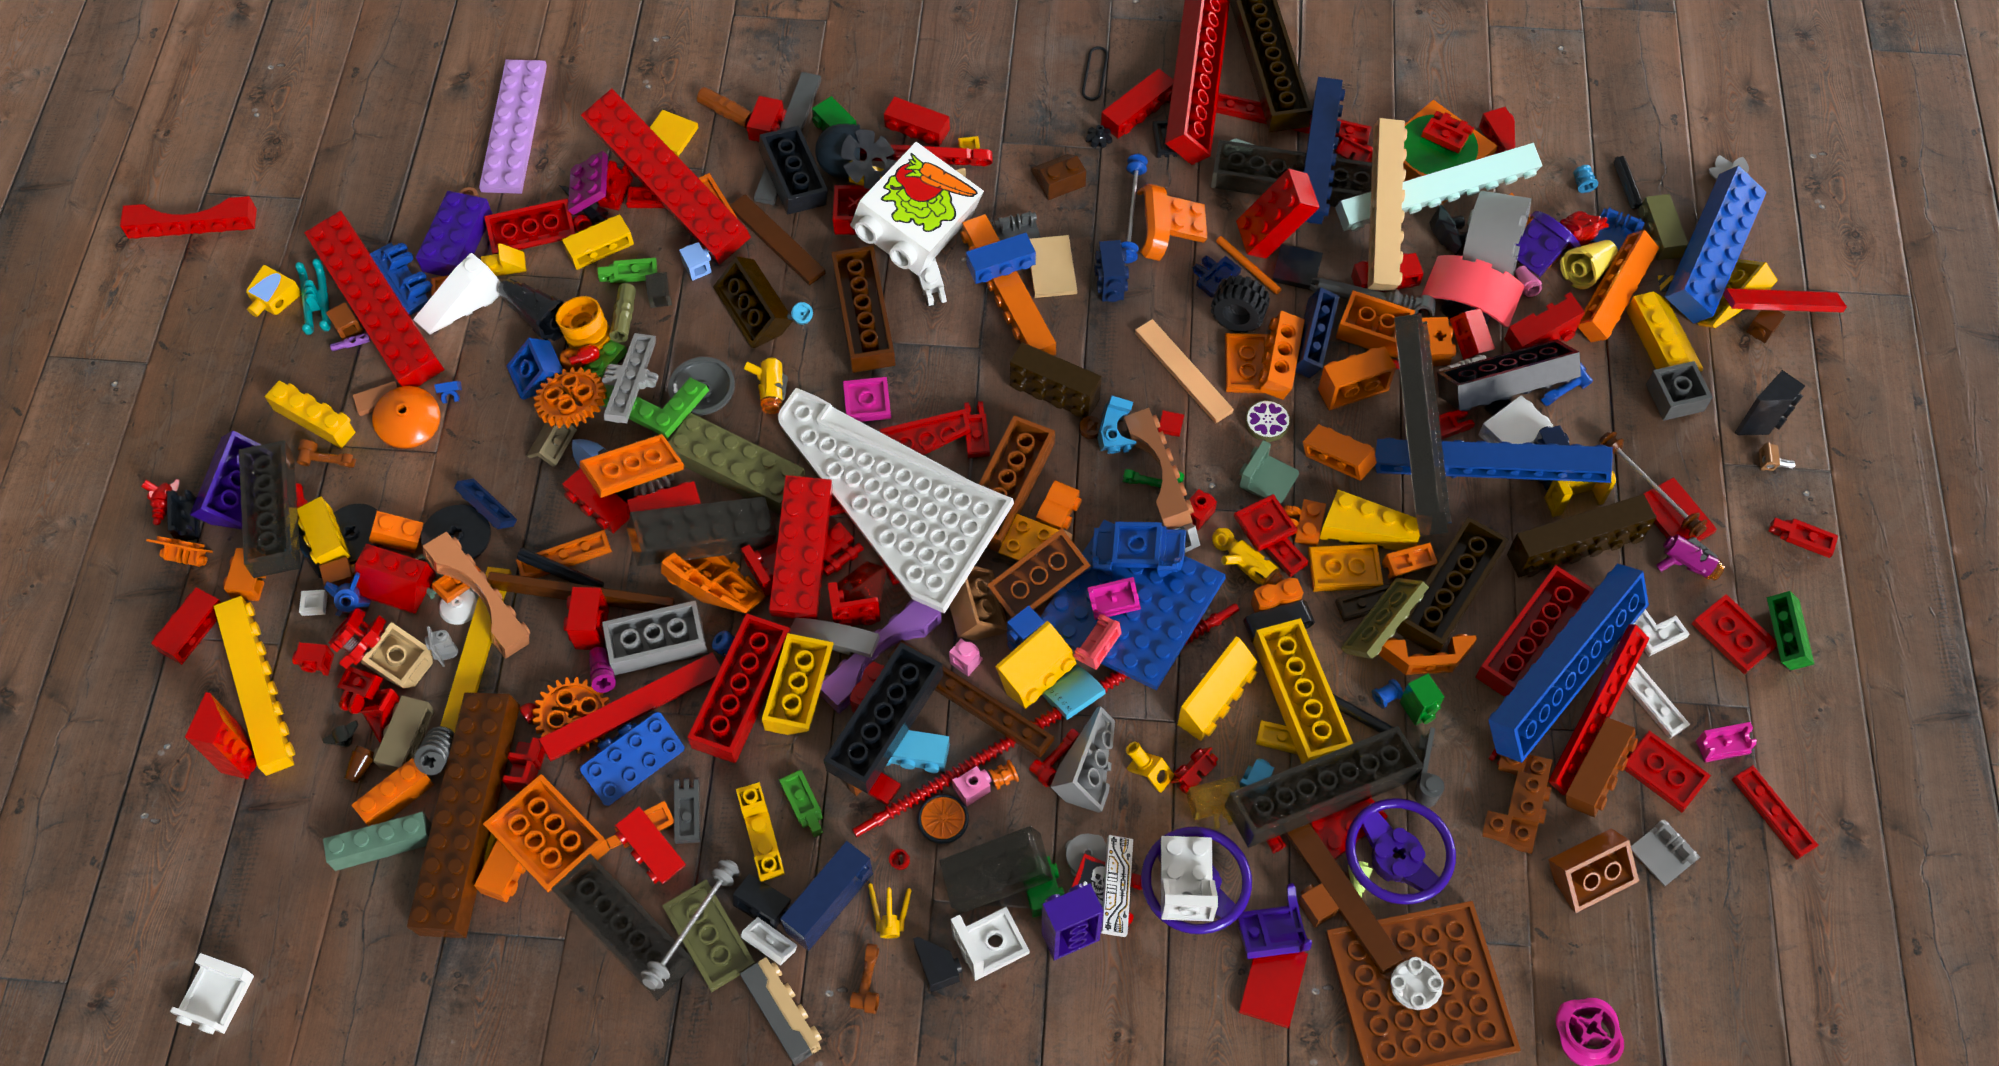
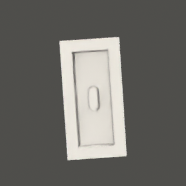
(768, 941)

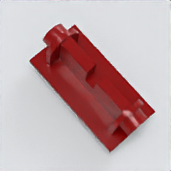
(1349, 145)
(1201, 762)

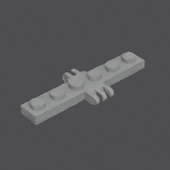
(629, 378)

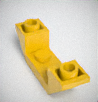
(760, 832)

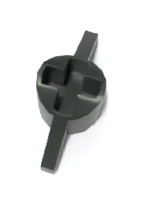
(341, 735)

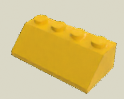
(1660, 331)
(796, 685)
(1218, 690)

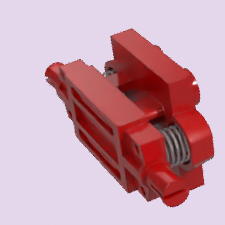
(366, 638)

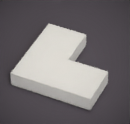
(1661, 635)

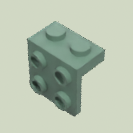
(1267, 475)

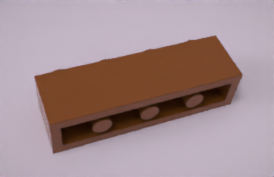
(1601, 767)

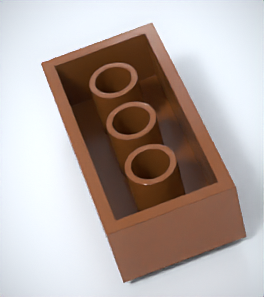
(1039, 574)

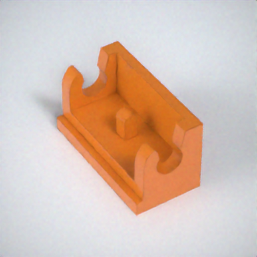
(1410, 560)

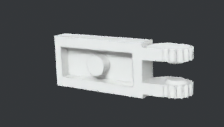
(932, 282)

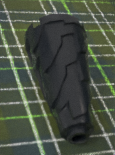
(534, 307)

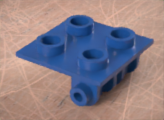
(1618, 227)

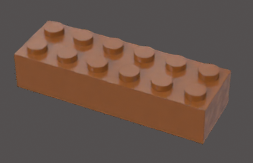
(1017, 468)

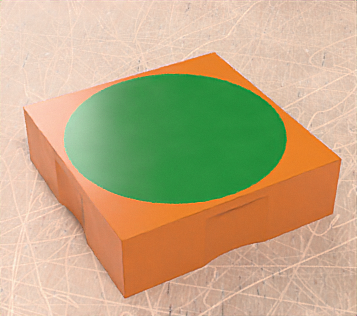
(1428, 157)

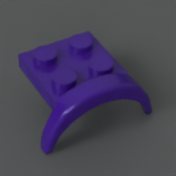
(1543, 242)
(1274, 929)

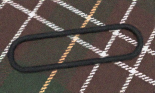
(1103, 73)

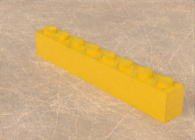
(254, 685)

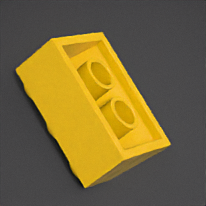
(1035, 665)

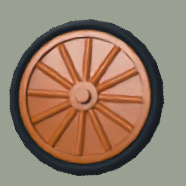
(943, 818)

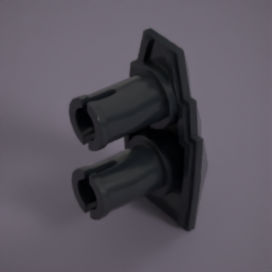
(1446, 230)

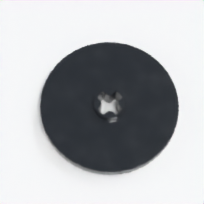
(359, 520)
(472, 528)

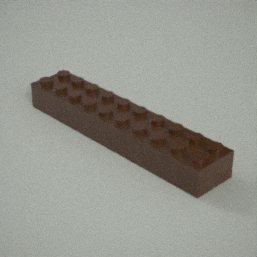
(466, 800)

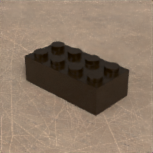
(1055, 380)

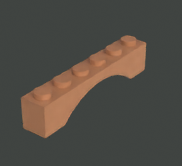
(1170, 502)
(448, 559)

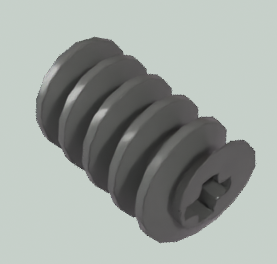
(434, 750)

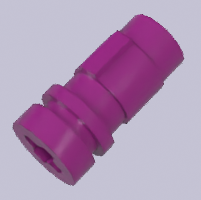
(601, 672)

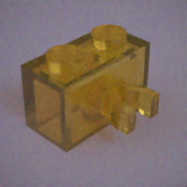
(1210, 799)

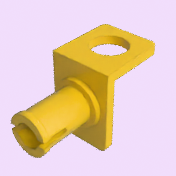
(1148, 766)

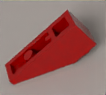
(1499, 128)

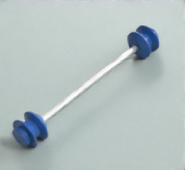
(1136, 166)

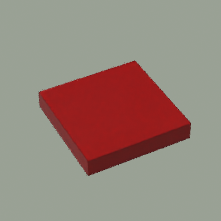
(1265, 522)

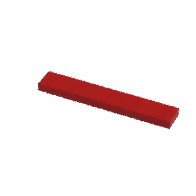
(1784, 300)

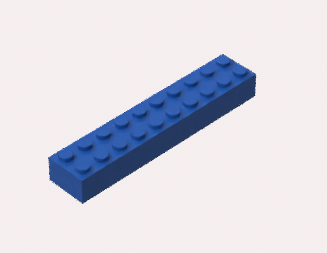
(1568, 663)

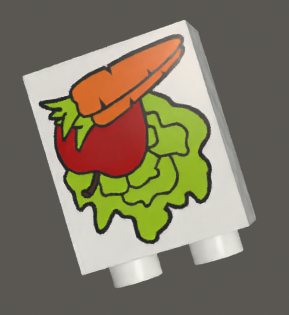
(916, 209)

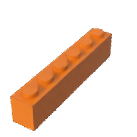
(1618, 286)

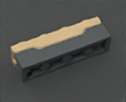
(781, 1011)

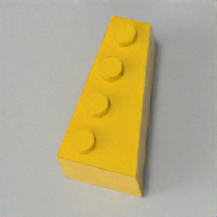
(1369, 523)

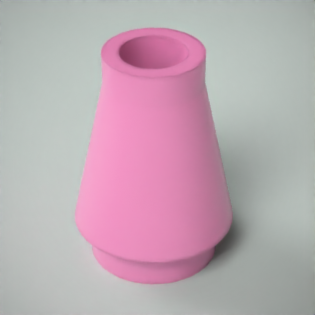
(1529, 280)

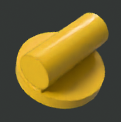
(1223, 538)

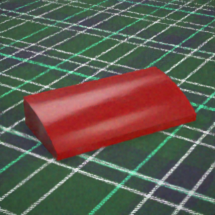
(530, 225)

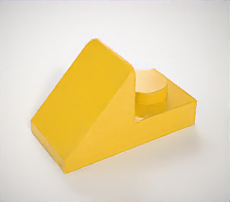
(506, 261)

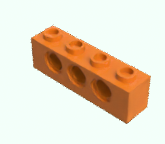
(1281, 355)

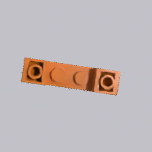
(1396, 654)

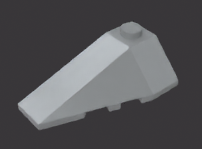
(1084, 769)

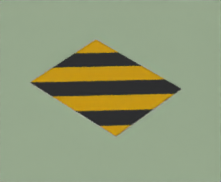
(1665, 281)

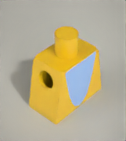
(271, 292)

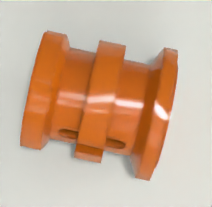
(1003, 775)

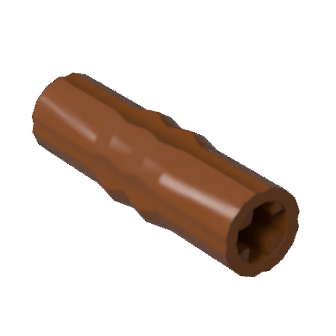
(724, 106)

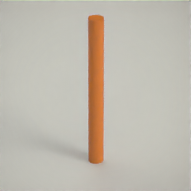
(1248, 265)

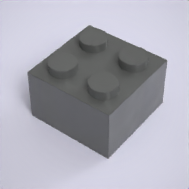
(1678, 390)

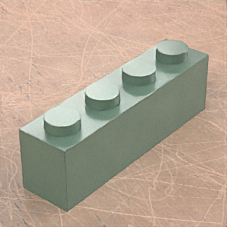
(377, 841)

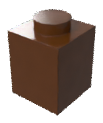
(1765, 324)

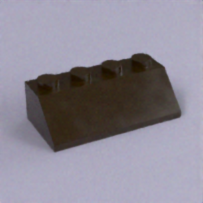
(752, 302)

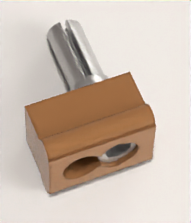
(1770, 458)

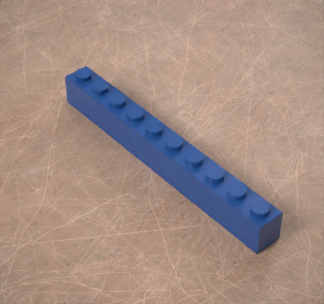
(1506, 460)

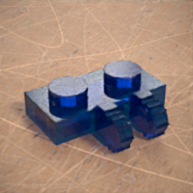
(1217, 272)

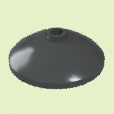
(711, 373)

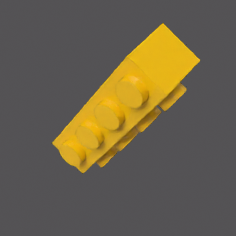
(310, 414)

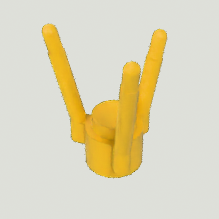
(889, 925)

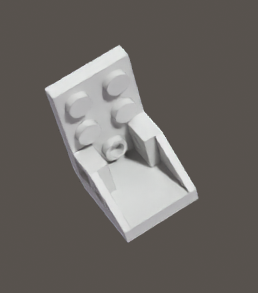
(1187, 879)

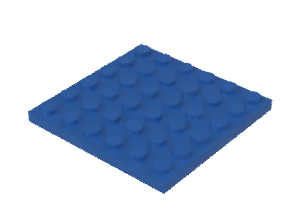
(1148, 636)

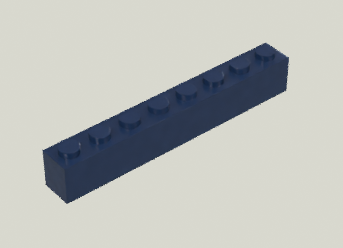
(1322, 142)

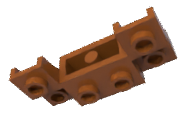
(1525, 811)

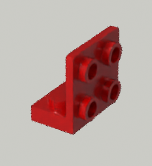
(761, 565)
(852, 612)

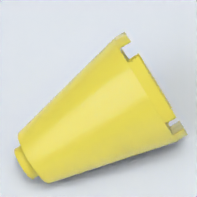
(1587, 263)

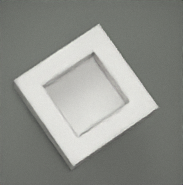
(313, 602)

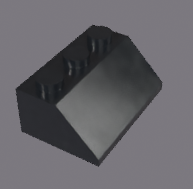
(1772, 406)

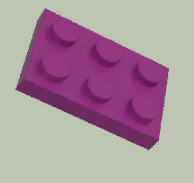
(588, 182)

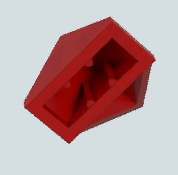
(380, 711)

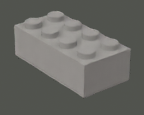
(654, 637)

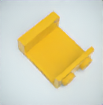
(1561, 492)

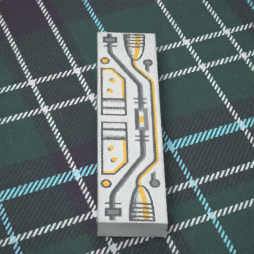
(1117, 886)

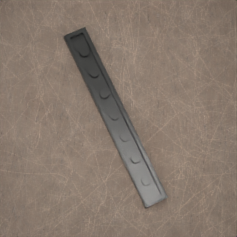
(795, 116)

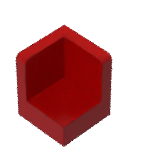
(528, 752)
(520, 776)

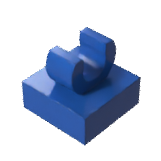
(448, 388)

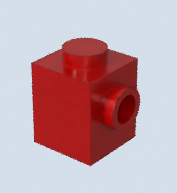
(1203, 506)

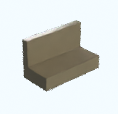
(551, 443)

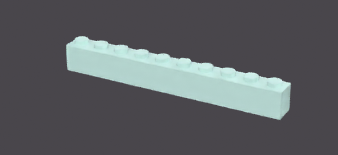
(1449, 184)

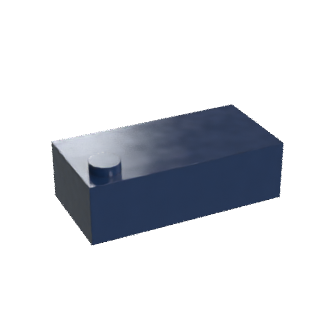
(827, 895)

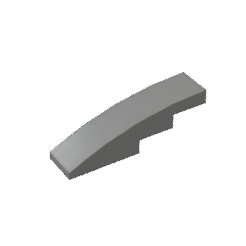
(845, 637)

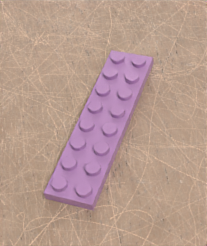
(513, 126)

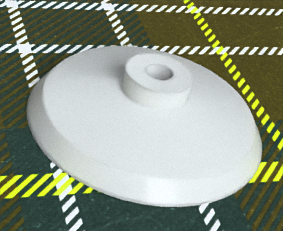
(460, 609)

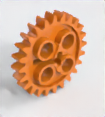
(561, 408)
(579, 694)

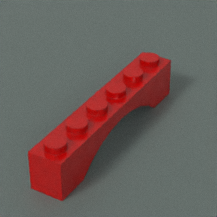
(229, 215)

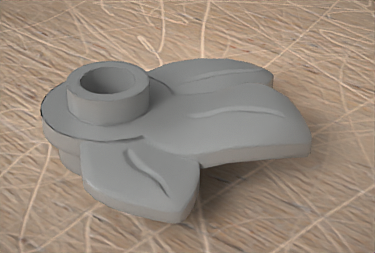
(1723, 165)

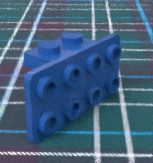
(631, 757)

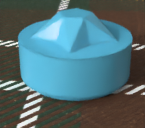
(802, 313)

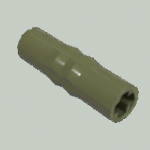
(622, 313)

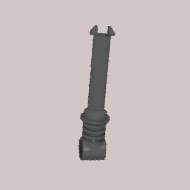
(1345, 291)

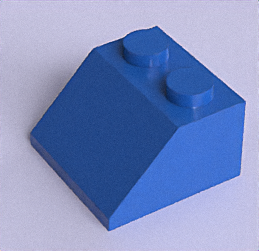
(532, 366)

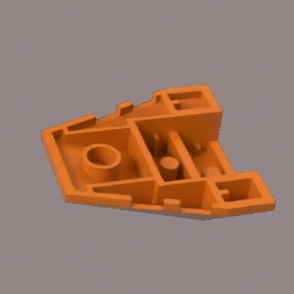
(713, 581)

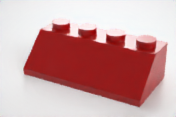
(221, 739)

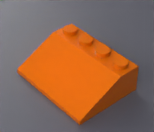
(545, 833)

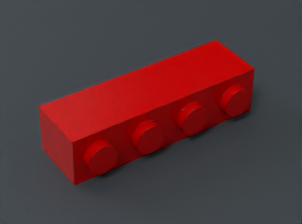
(1137, 103)

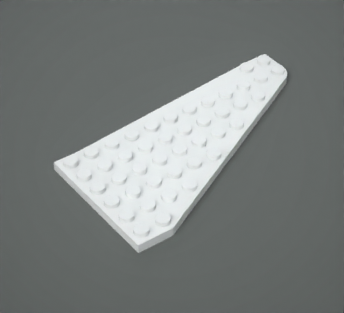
(909, 508)

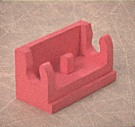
(1098, 642)

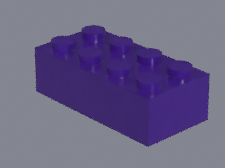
(453, 233)
(1071, 920)

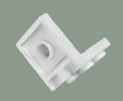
(975, 947)

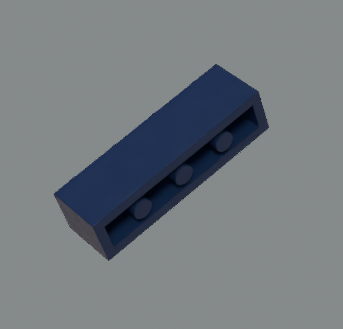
(1316, 331)

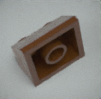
(1060, 175)

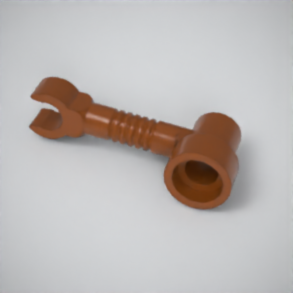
(308, 453)
(864, 999)

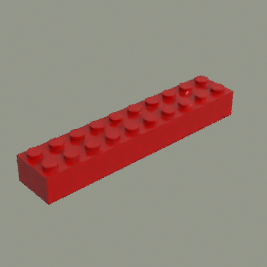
(1197, 79)
(666, 176)
(374, 301)

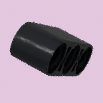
(1278, 615)

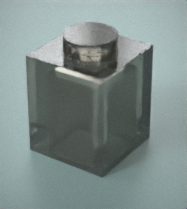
(658, 290)

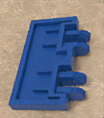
(408, 287)

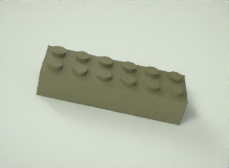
(733, 461)

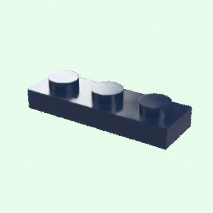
(485, 504)

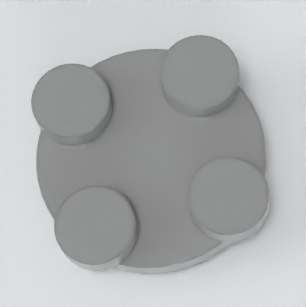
(1085, 843)

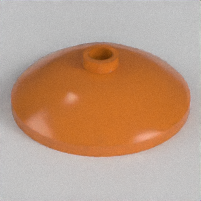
(406, 428)

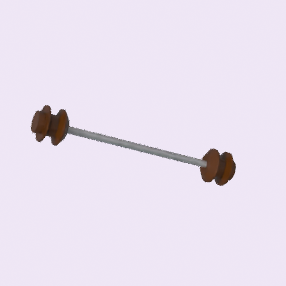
(1690, 521)

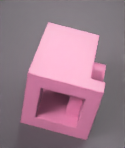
(965, 657)
(971, 793)

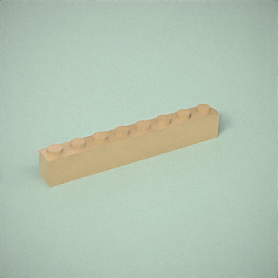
(1386, 205)

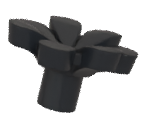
(1099, 136)

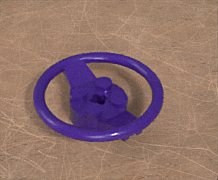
(1388, 841)
(1227, 910)

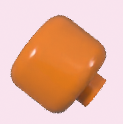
(564, 359)

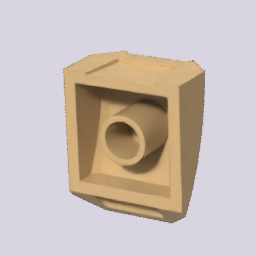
(399, 657)

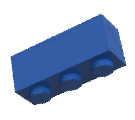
(1001, 258)

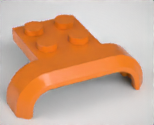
(1169, 217)

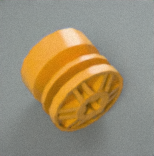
(583, 323)

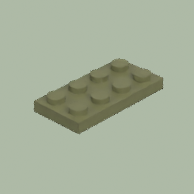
(1385, 618)
(712, 938)

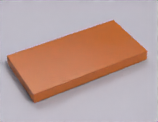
(631, 465)

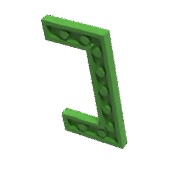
(659, 420)

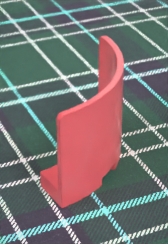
(1475, 286)

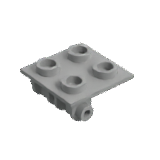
(1664, 852)

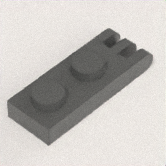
(687, 812)

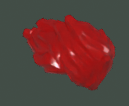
(1584, 226)

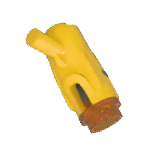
(772, 384)
(1252, 563)

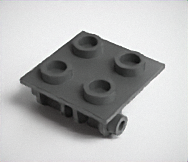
(1017, 225)

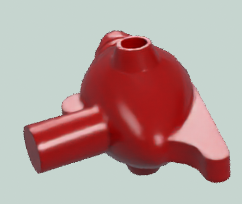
(158, 498)

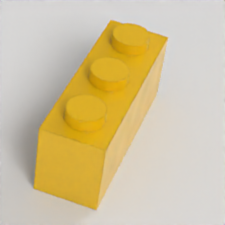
(598, 241)
(322, 532)

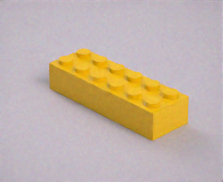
(1301, 690)

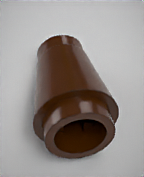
(358, 763)

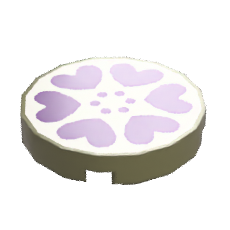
(1267, 420)

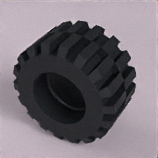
(1240, 303)

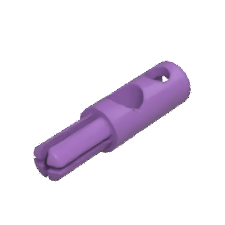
(347, 343)

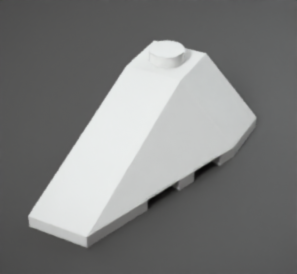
(464, 291)

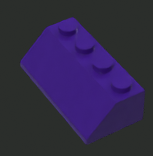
(220, 492)

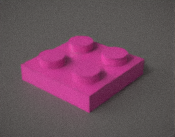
(867, 399)

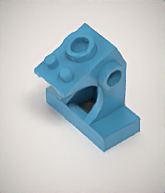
(1108, 435)

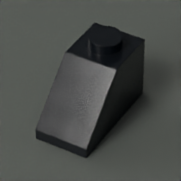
(937, 964)

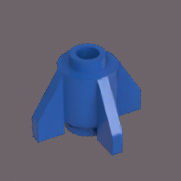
(347, 590)

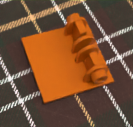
(182, 551)

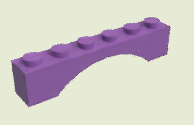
(913, 622)

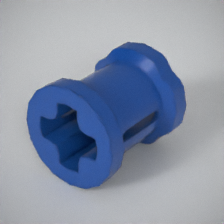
(1387, 693)

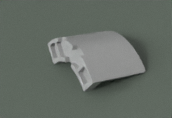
(1496, 229)

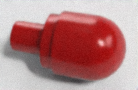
(585, 355)

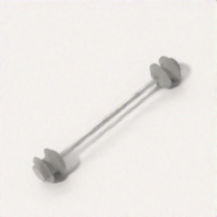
(657, 970)

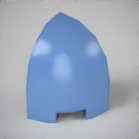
(584, 449)

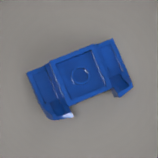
(1138, 547)

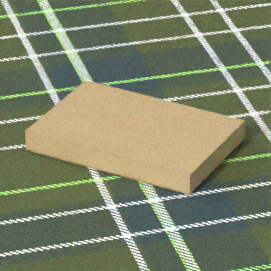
(1054, 267)

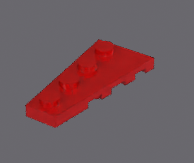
(931, 432)

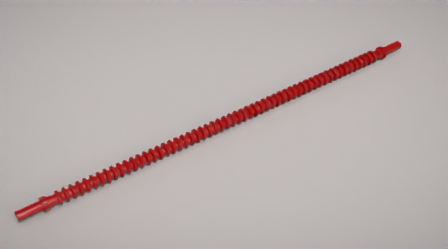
(879, 818)

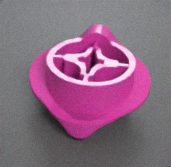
(1577, 1051)

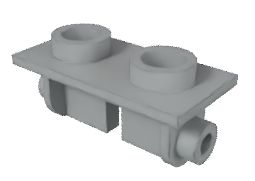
(441, 645)

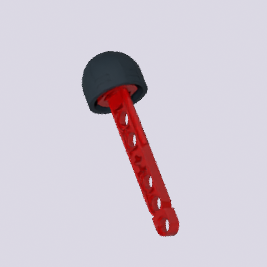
(830, 144)

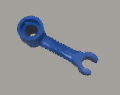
(1583, 381)

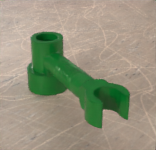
(1133, 477)

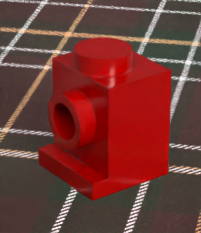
(313, 657)

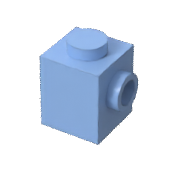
(696, 260)

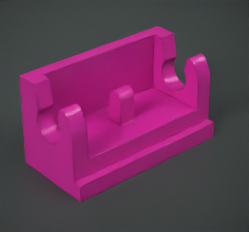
(1114, 598)
(1726, 742)

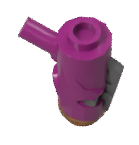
(1693, 555)

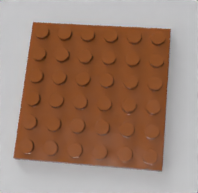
(1466, 1021)

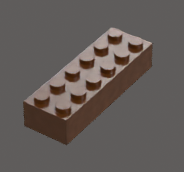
(863, 309)

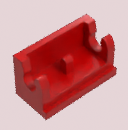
(617, 186)
(1472, 333)

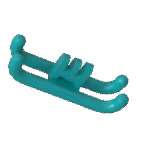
(312, 298)

